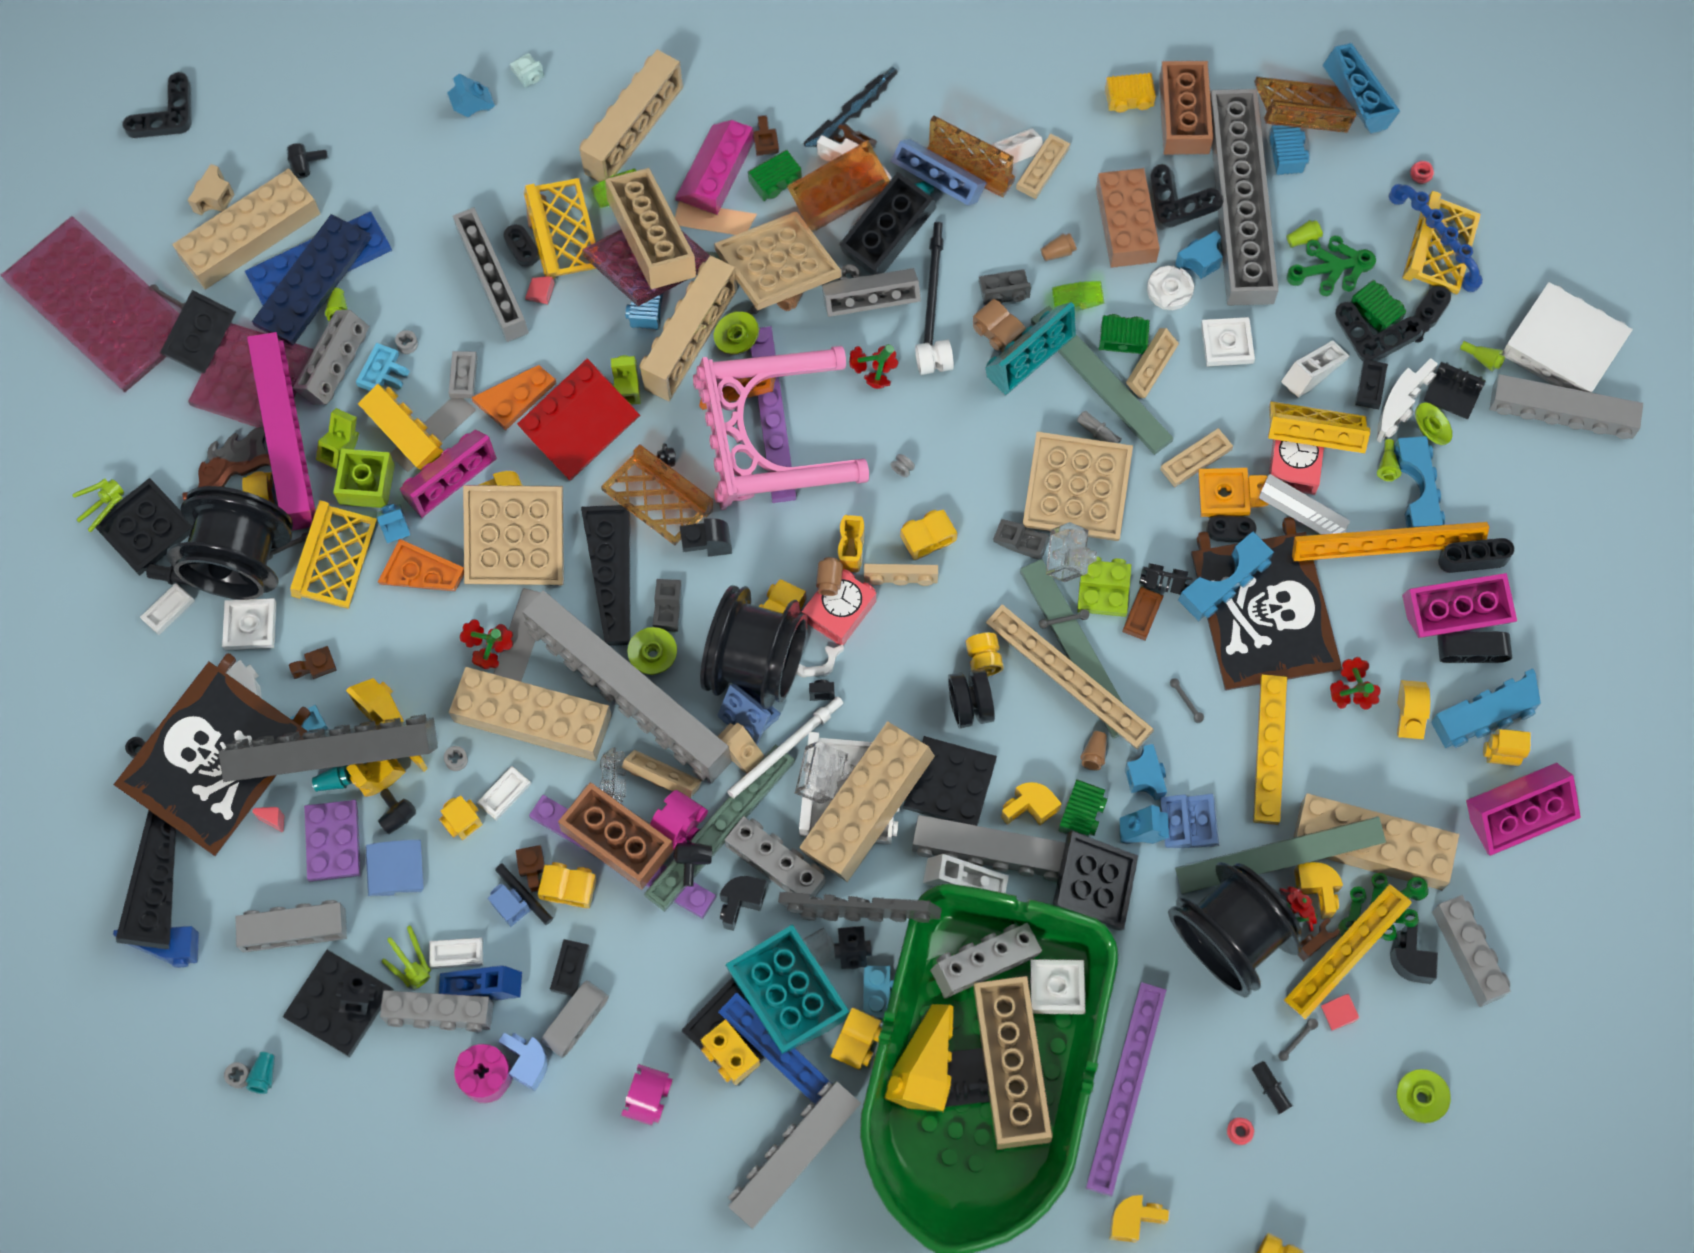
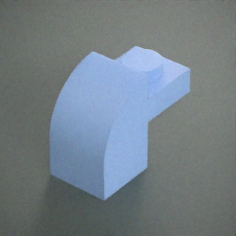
(532, 1060)

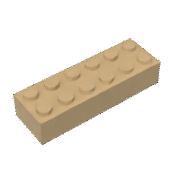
(631, 116)
(650, 228)
(246, 229)
(688, 328)
(530, 713)
(867, 801)
(1409, 846)
(1012, 1063)

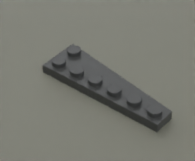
(856, 908)

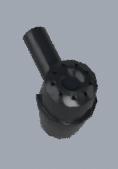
(299, 159)
(398, 814)
(691, 855)

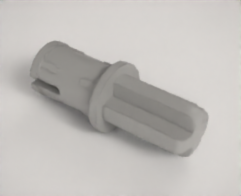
(1098, 429)

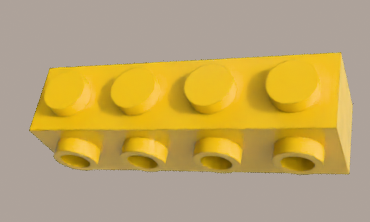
(401, 427)

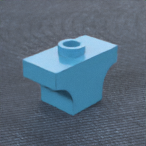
(469, 96)
(1201, 255)
(393, 522)
(1147, 774)
(1144, 825)

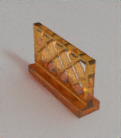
(1303, 114)
(997, 175)
(674, 484)

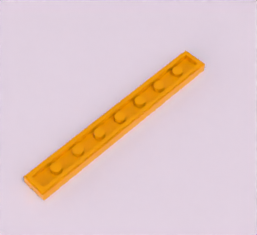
(1386, 541)

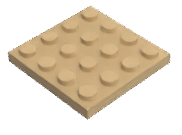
(778, 260)
(1078, 484)
(513, 535)

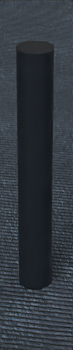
(533, 904)

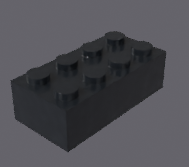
(888, 225)

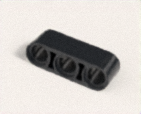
(1484, 548)
(1474, 647)

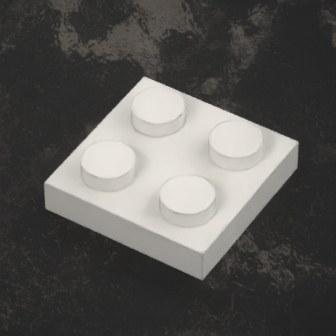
(1227, 341)
(249, 624)
(1057, 987)

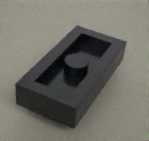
(1371, 384)
(569, 967)

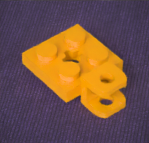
(1243, 491)

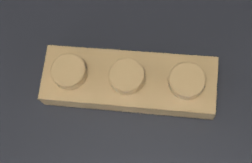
(1043, 166)
(1152, 363)
(1196, 457)
(900, 574)
(660, 773)

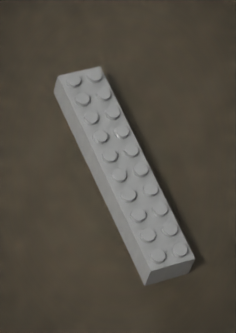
(1245, 213)
(627, 688)

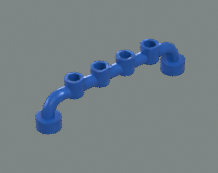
(1399, 195)

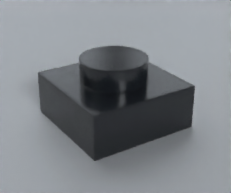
(821, 690)

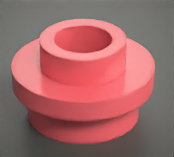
(1424, 167)
(1246, 1125)

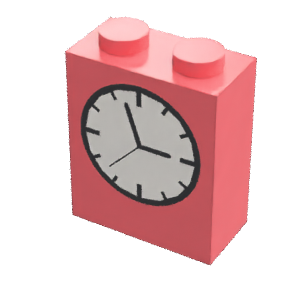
(1297, 465)
(841, 614)

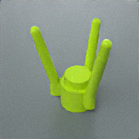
(109, 491)
(416, 974)

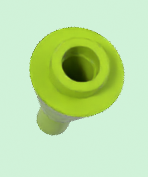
(1489, 357)
(1389, 466)

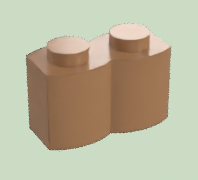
(997, 325)

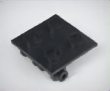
(1454, 390)
(1153, 572)
(967, 1078)

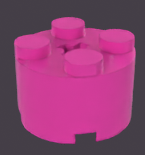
(679, 818)
(470, 1065)
(646, 1094)

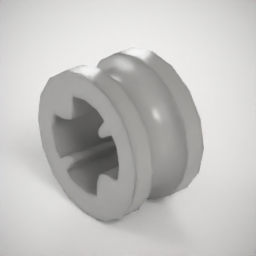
(853, 270)
(411, 346)
(902, 465)
(450, 753)
(230, 1071)

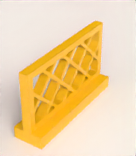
(541, 226)
(1421, 244)
(1318, 427)
(312, 549)

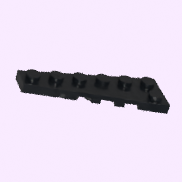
(609, 552)
(149, 898)

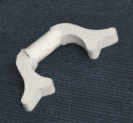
(823, 670)

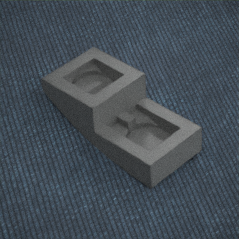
(1023, 541)
(667, 604)

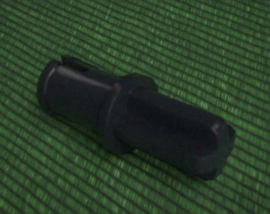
(164, 574)
(1271, 1087)

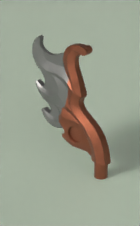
(233, 458)

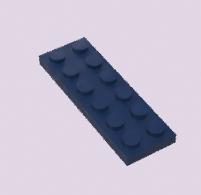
(311, 279)

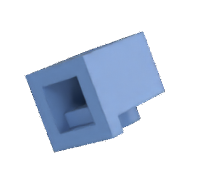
(508, 904)

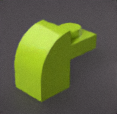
(626, 378)
(340, 436)

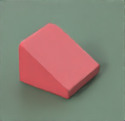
(540, 289)
(272, 816)
(1340, 1012)

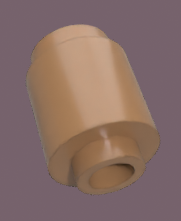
(829, 576)

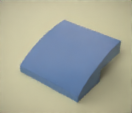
(1191, 821)
(394, 867)

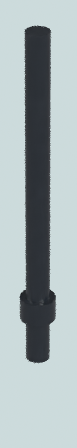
(936, 247)

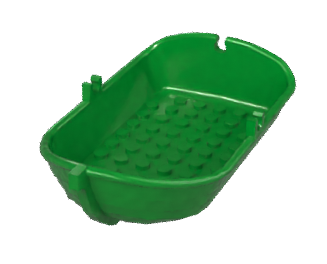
(943, 1167)

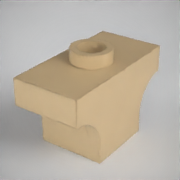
(211, 192)
(742, 747)

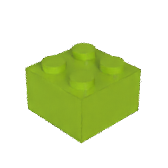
(364, 478)

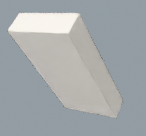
(167, 609)
(504, 793)
(456, 953)

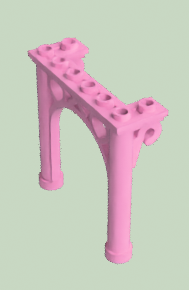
(714, 376)

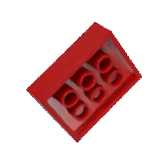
(578, 419)

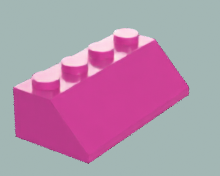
(716, 166)
(448, 472)
(1460, 605)
(1524, 808)

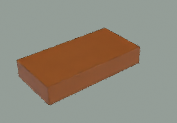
(1143, 613)

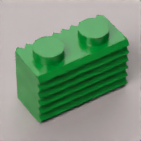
(774, 175)
(1378, 306)
(1124, 334)
(1082, 809)

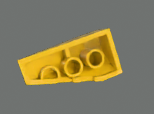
(378, 705)
(921, 1072)

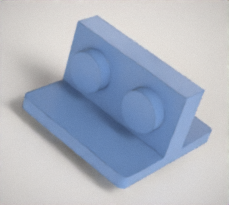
(744, 707)

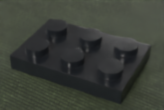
(198, 332)

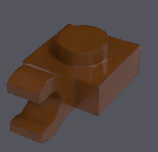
(855, 136)
(765, 139)
(317, 663)
(530, 864)
(1312, 944)

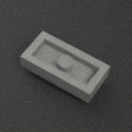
(462, 374)

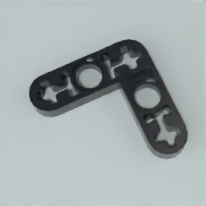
(169, 118)
(1172, 204)
(1369, 340)

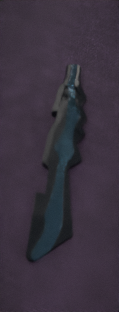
(853, 107)

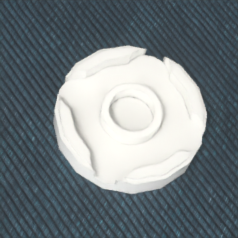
(1170, 287)

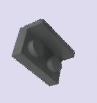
(1005, 287)

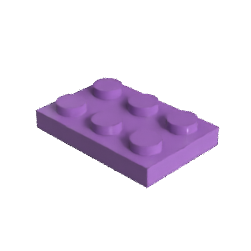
(332, 840)

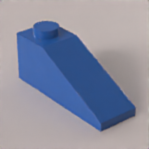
(182, 947)
(490, 982)

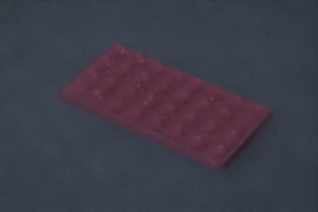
(95, 302)

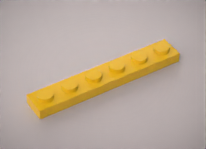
(1270, 749)
(1347, 951)

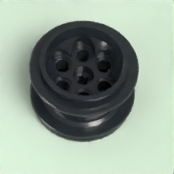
(230, 542)
(753, 647)
(1237, 927)

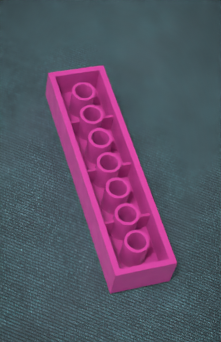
(282, 429)

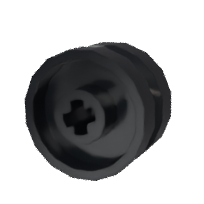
(972, 697)

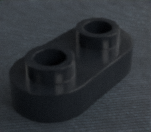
(521, 247)
(1433, 305)
(1232, 531)

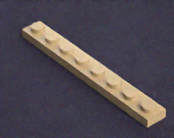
(1070, 676)

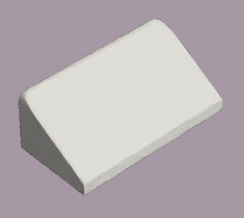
(1021, 145)

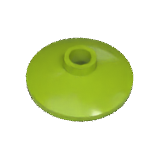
(732, 326)
(1433, 423)
(652, 640)
(1432, 1087)

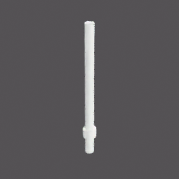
(820, 716)

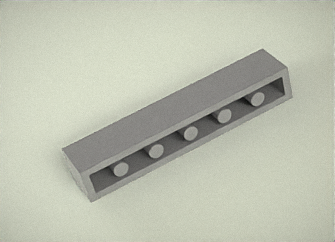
(490, 274)
(1566, 406)
(989, 847)
(794, 1154)

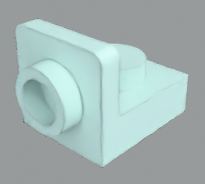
(527, 70)

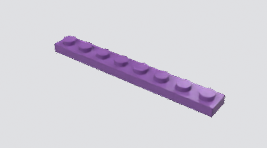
(773, 416)
(694, 899)
(1126, 1089)

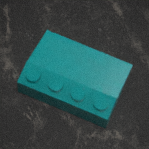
(1032, 348)
(788, 990)

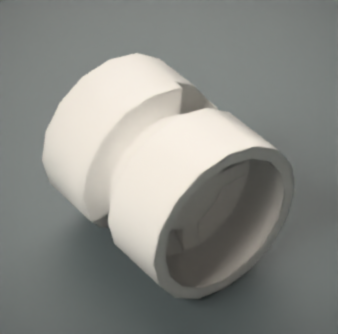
(934, 357)

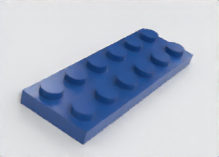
(268, 274)

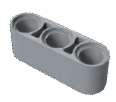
(574, 1019)

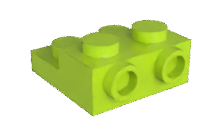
(1105, 588)

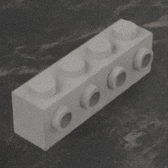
(871, 292)
(331, 357)
(773, 859)
(291, 926)
(1471, 950)
(986, 959)
(436, 1010)

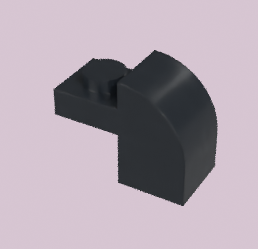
(710, 535)
(739, 893)
(1412, 963)

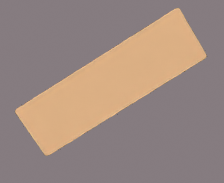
(726, 221)

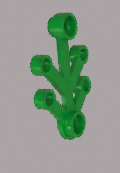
(1334, 265)
(1410, 892)

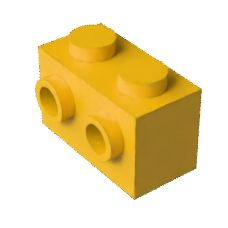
(729, 1052)

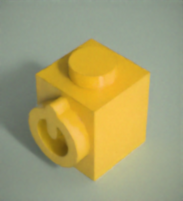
(460, 817)

